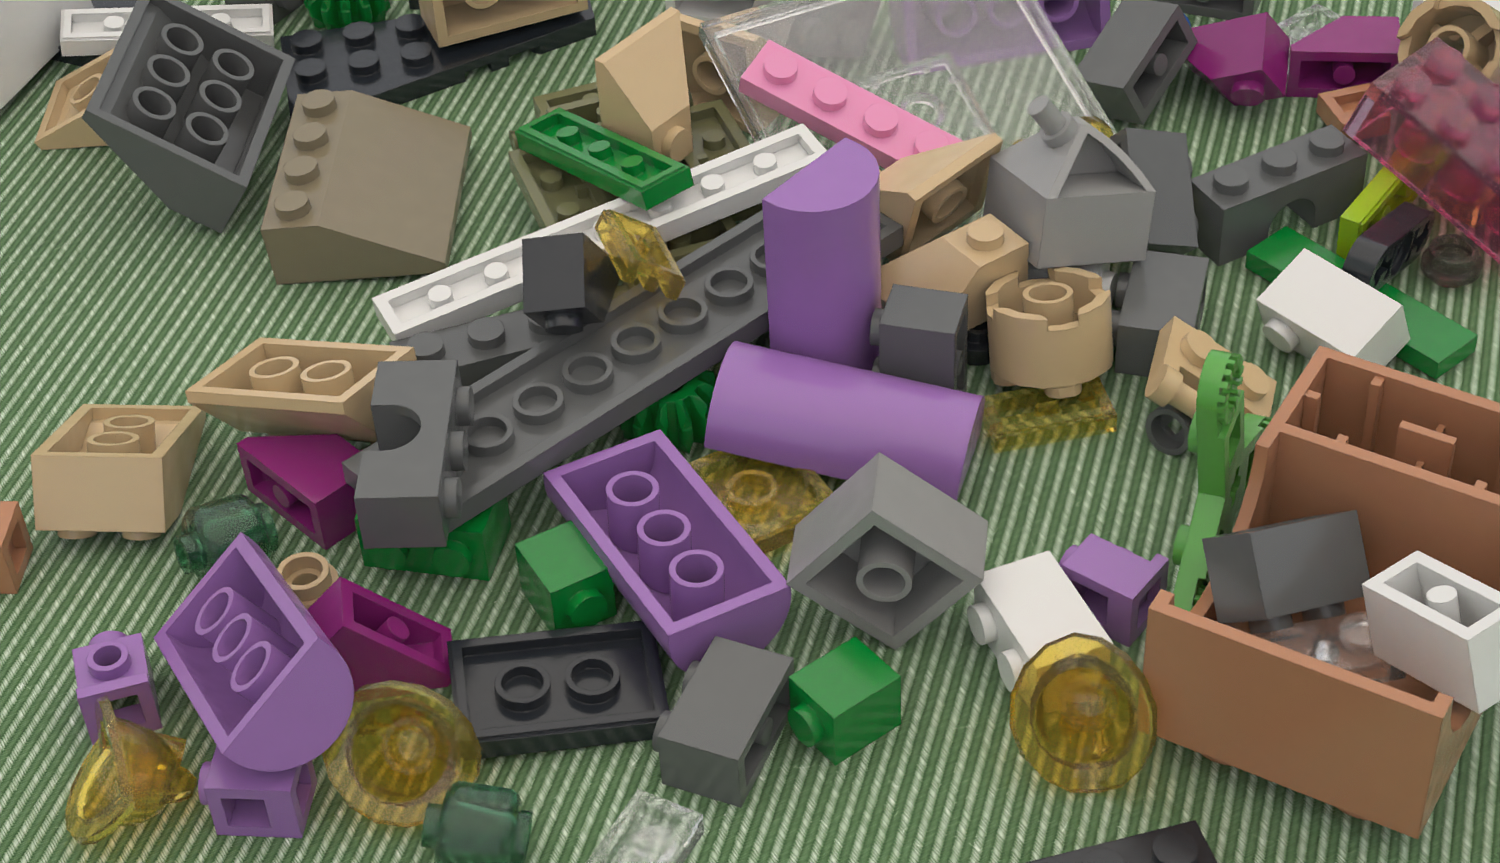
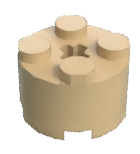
(1460, 25)
(1049, 331)

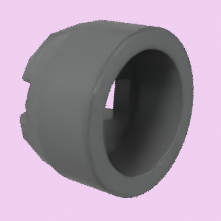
(1162, 436)

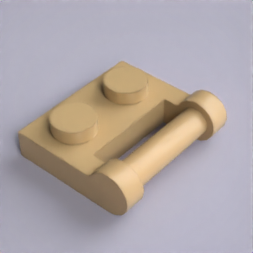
(1178, 368)

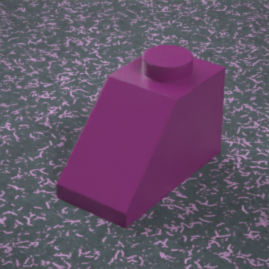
(1342, 55)
(1242, 58)
(303, 482)
(382, 637)

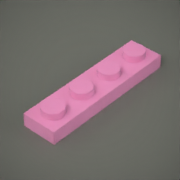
(837, 106)

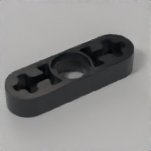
(1389, 245)

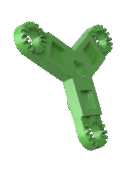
(1225, 456)

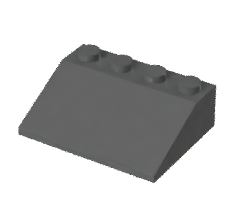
(188, 106)

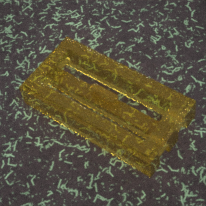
(641, 258)
(1050, 419)

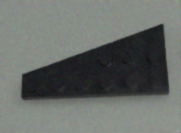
(402, 60)

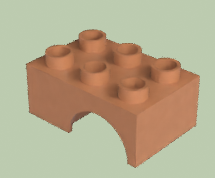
(1422, 479)

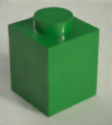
(565, 578)
(844, 701)

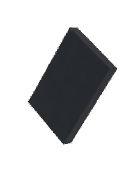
(559, 687)

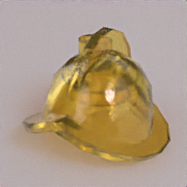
(1083, 714)
(401, 752)
(125, 778)

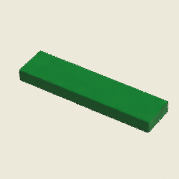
(604, 158)
(1434, 340)

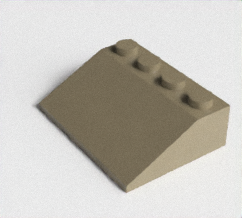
(364, 190)

